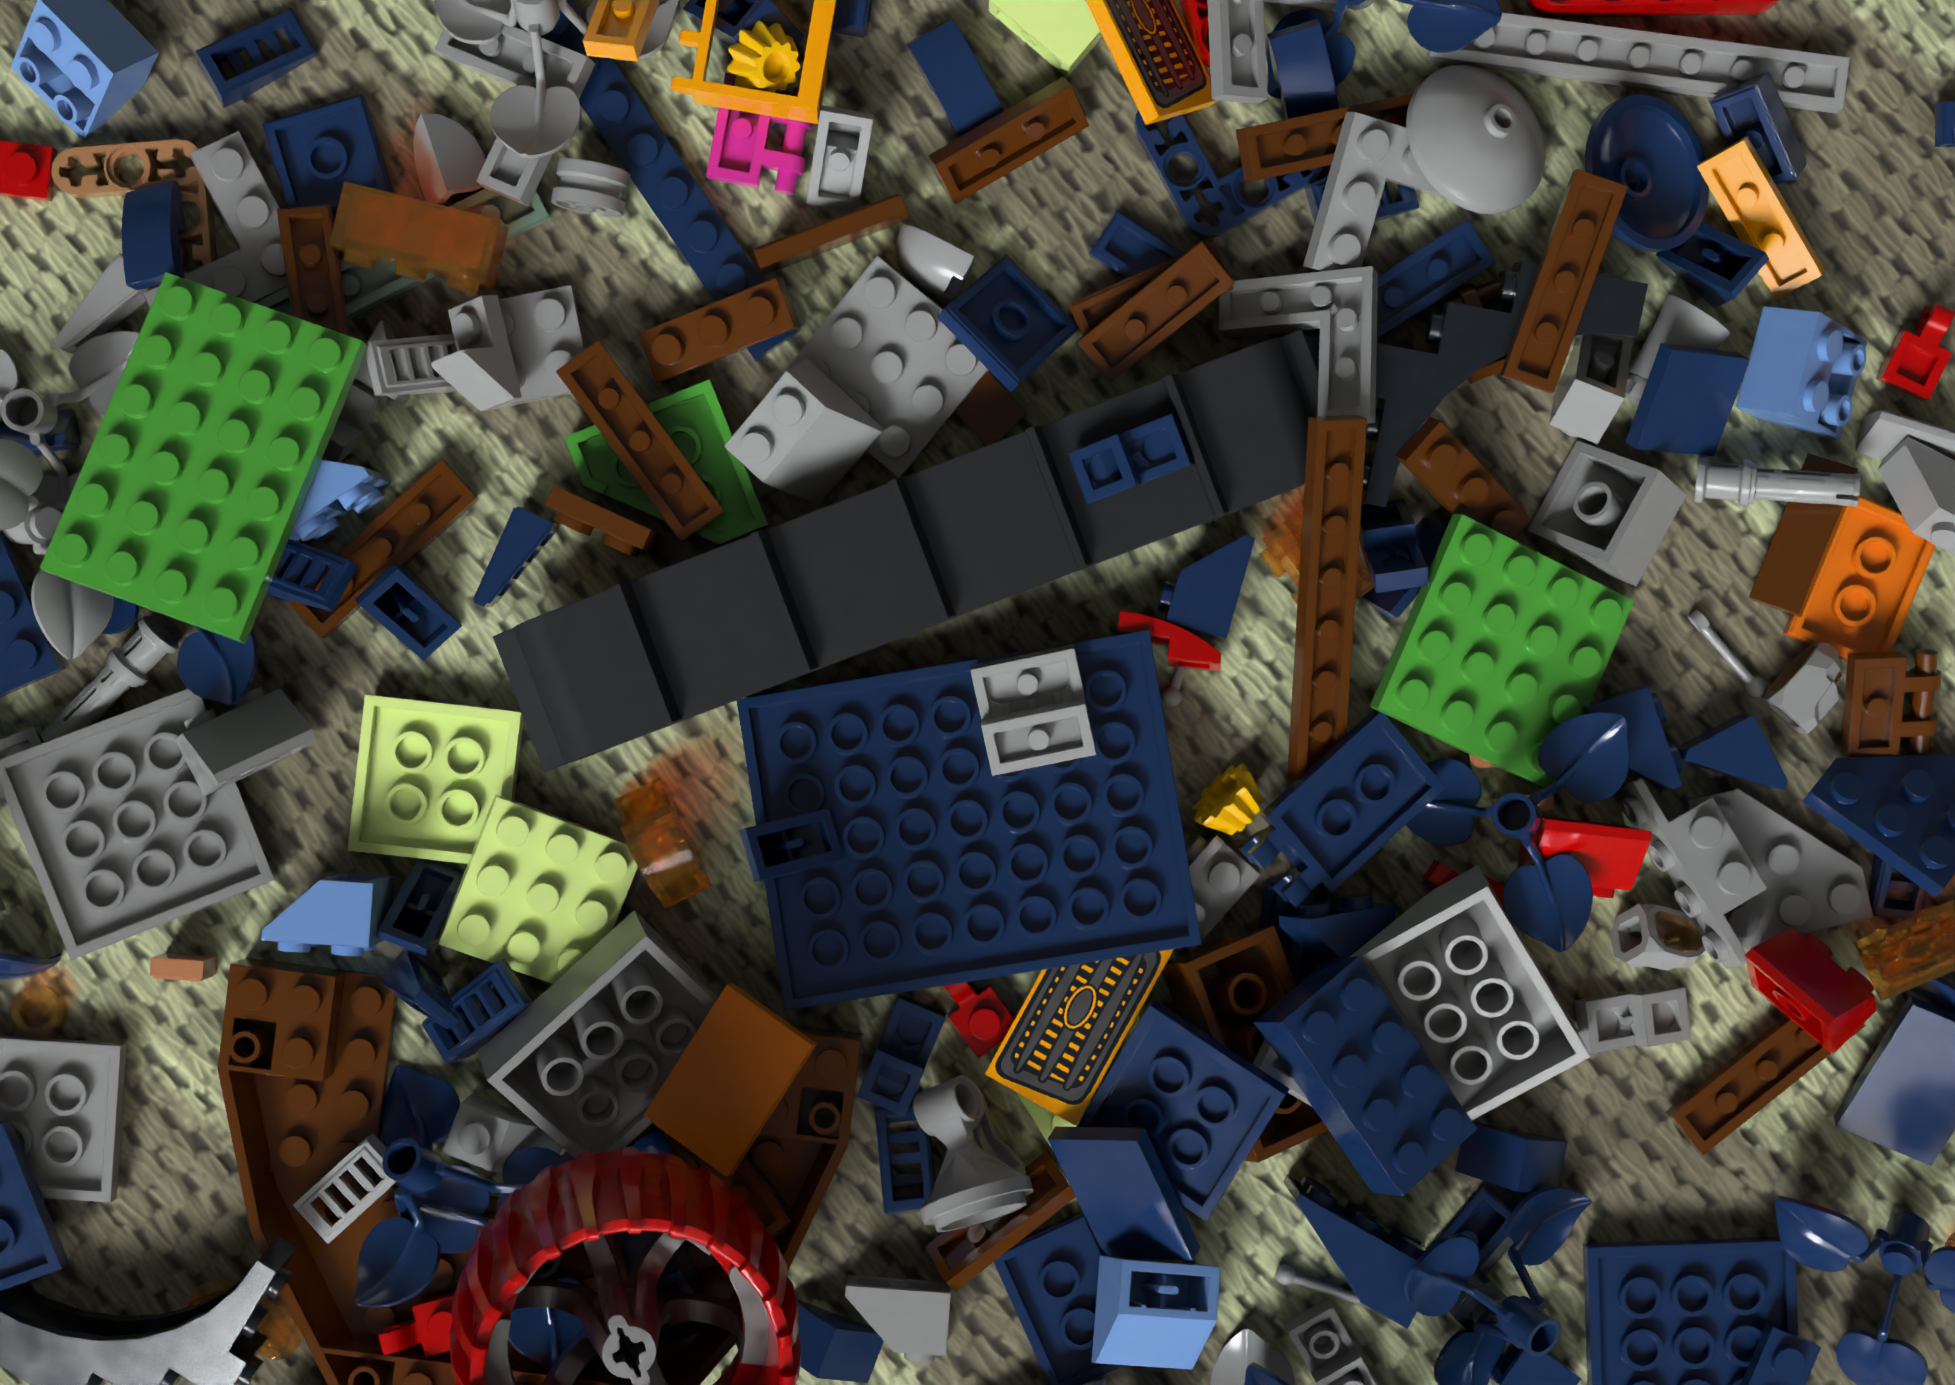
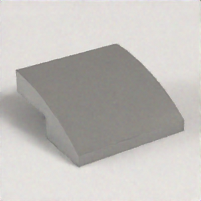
(1033, 710)

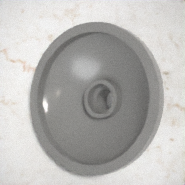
(1475, 139)

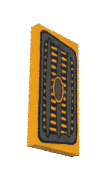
(1154, 56)
(1074, 1030)

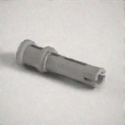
(1747, 482)
(124, 669)

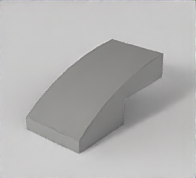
(1633, 1019)

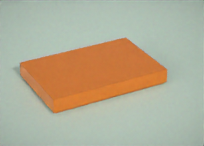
(1864, 582)
(729, 1079)

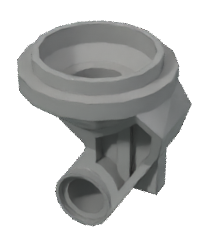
(980, 1171)

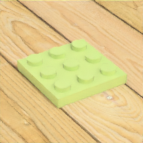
(430, 776)
(537, 891)

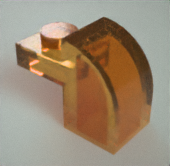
(661, 843)

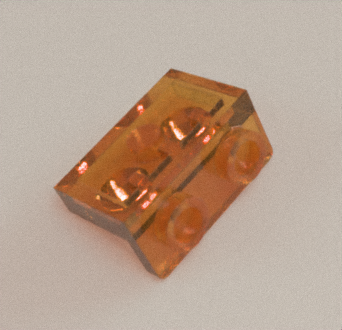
(1910, 951)

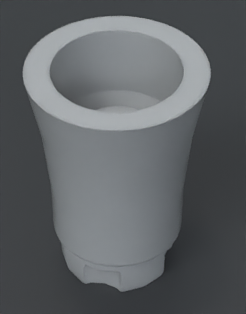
(1676, 325)

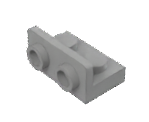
(1217, 880)

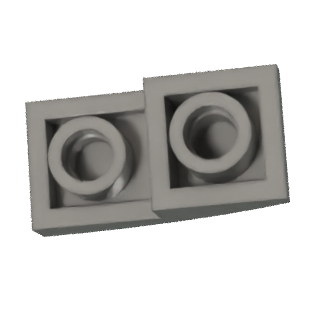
(1327, 1347)

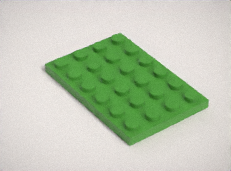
(204, 457)

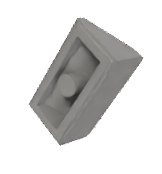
(1886, 430)

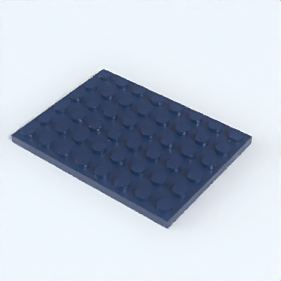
(962, 867)

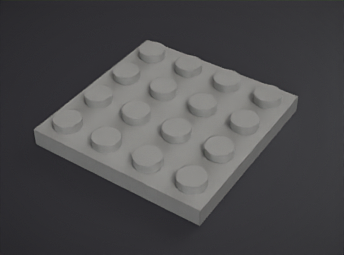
(125, 827)

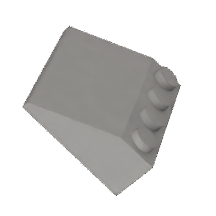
(1473, 994)
(601, 1040)

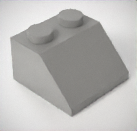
(804, 434)
(1608, 511)
(244, 739)

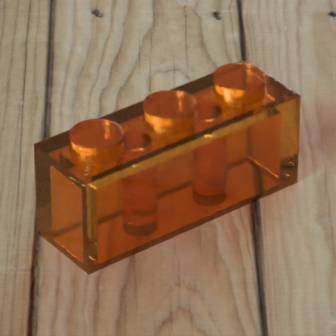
(418, 238)

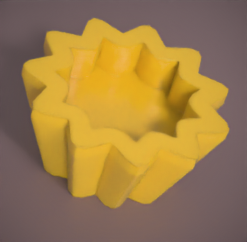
(764, 58)
(1229, 801)

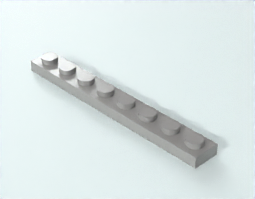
(1652, 60)

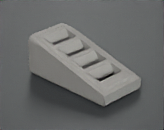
(103, 308)
(421, 351)
(372, 1151)

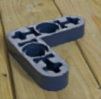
(1221, 192)

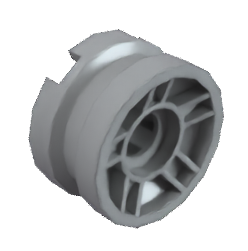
(590, 187)

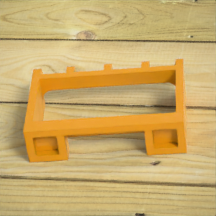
(812, 83)

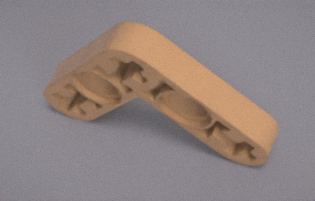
(168, 151)

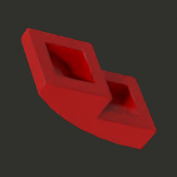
(1184, 649)

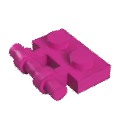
(741, 148)

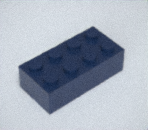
(1366, 1076)

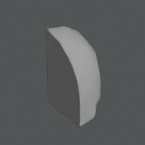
(445, 158)
(932, 264)

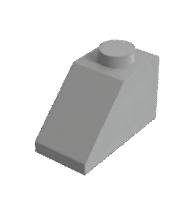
(1592, 386)
(1923, 490)
(491, 1132)
(904, 1313)

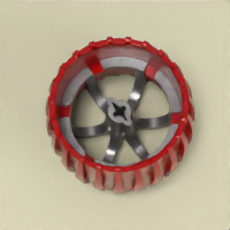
(609, 1196)

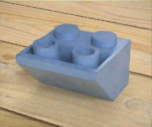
(83, 60)
(1802, 372)
(332, 495)
(335, 912)
(1153, 1311)

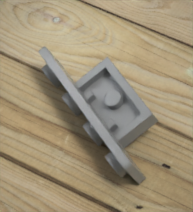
(1703, 863)

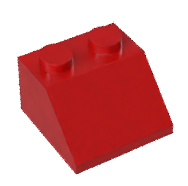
(1606, 850)
(1811, 987)

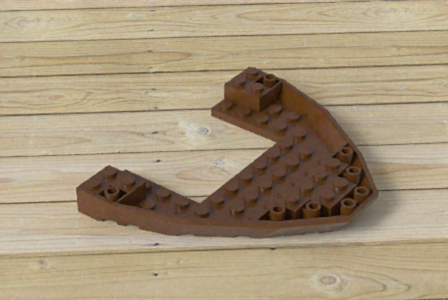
(309, 1083)

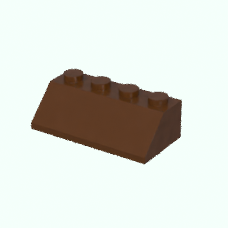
(1222, 994)

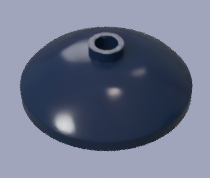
(1657, 156)

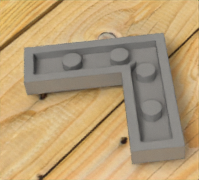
(1240, 49)
(511, 62)
(1363, 160)
(251, 218)
(1335, 302)

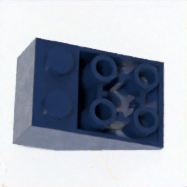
(1361, 1248)

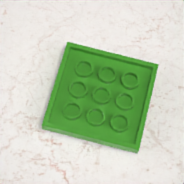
(1500, 649)

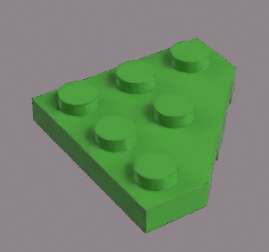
(700, 432)

